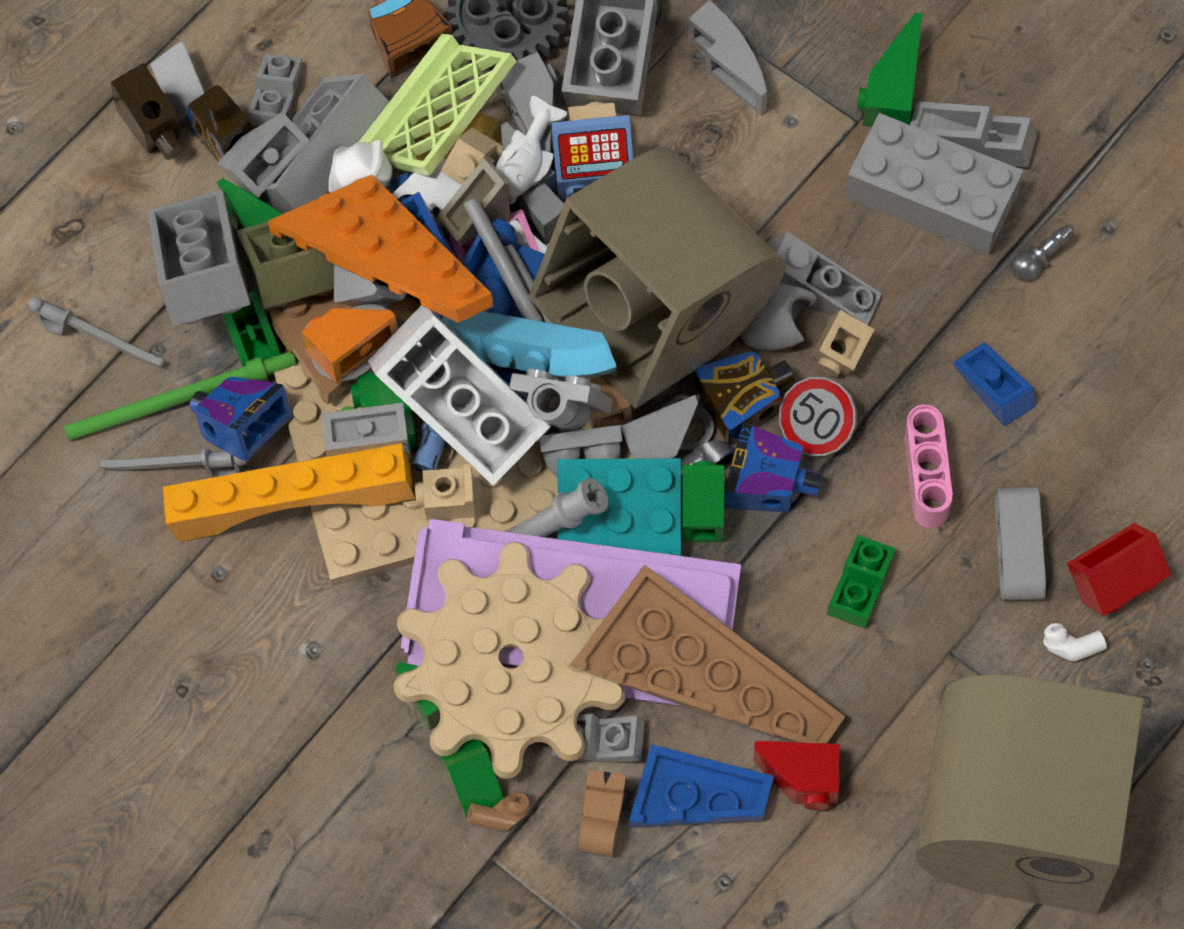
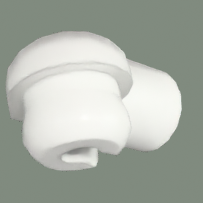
(1072, 648)

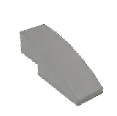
(728, 55)
(977, 128)
(539, 201)

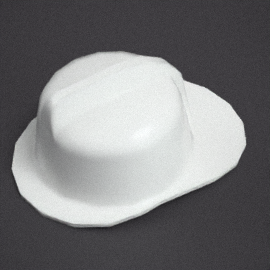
(359, 162)

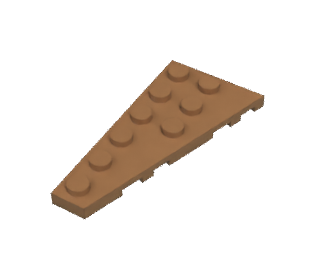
(683, 654)

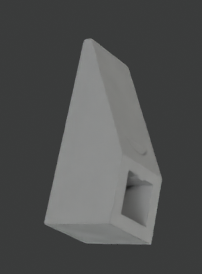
(830, 283)

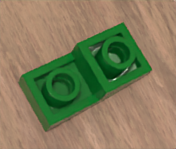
(861, 581)

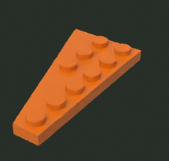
(380, 239)

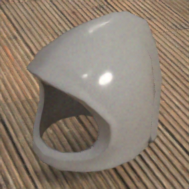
(775, 324)

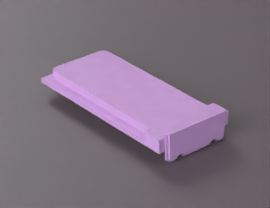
(704, 581)

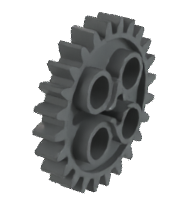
(488, 29)

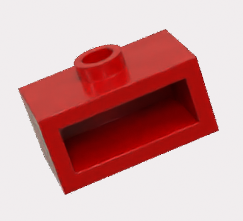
(1119, 569)

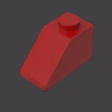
(802, 770)

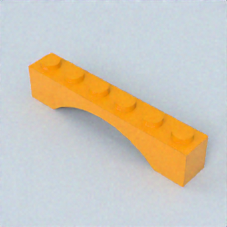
(220, 502)

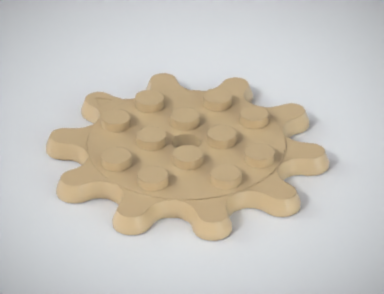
(464, 671)

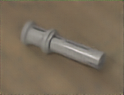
(566, 510)

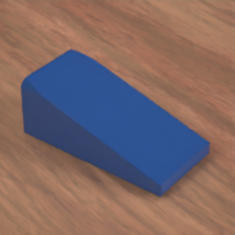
(996, 383)

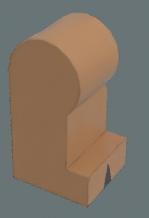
(602, 812)

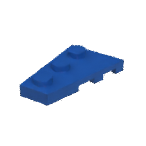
(697, 790)

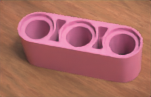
(925, 483)

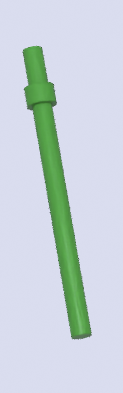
(256, 370)

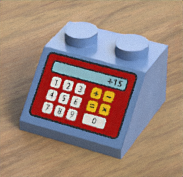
(589, 150)

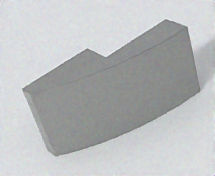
(276, 88)
(610, 738)

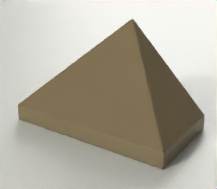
(490, 189)

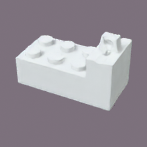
(457, 394)

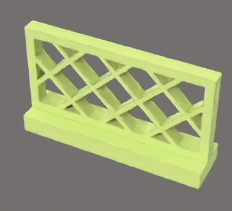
(426, 93)

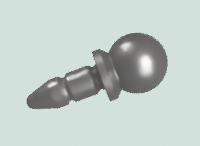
(1028, 264)

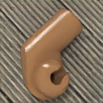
(502, 815)

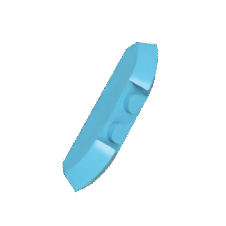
(535, 345)

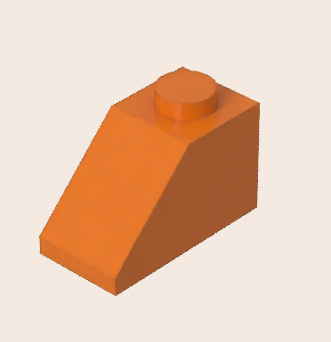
(347, 338)

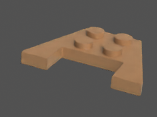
(293, 318)

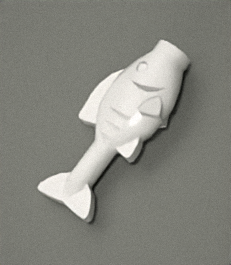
(523, 161)

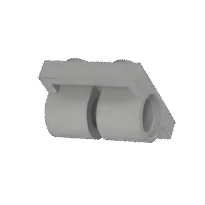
(560, 402)

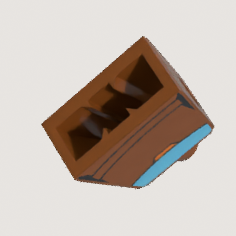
(405, 31)

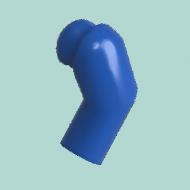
(500, 295)

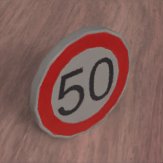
(818, 415)

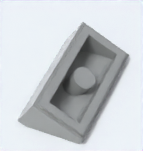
(177, 79)

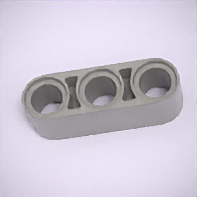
(1020, 543)

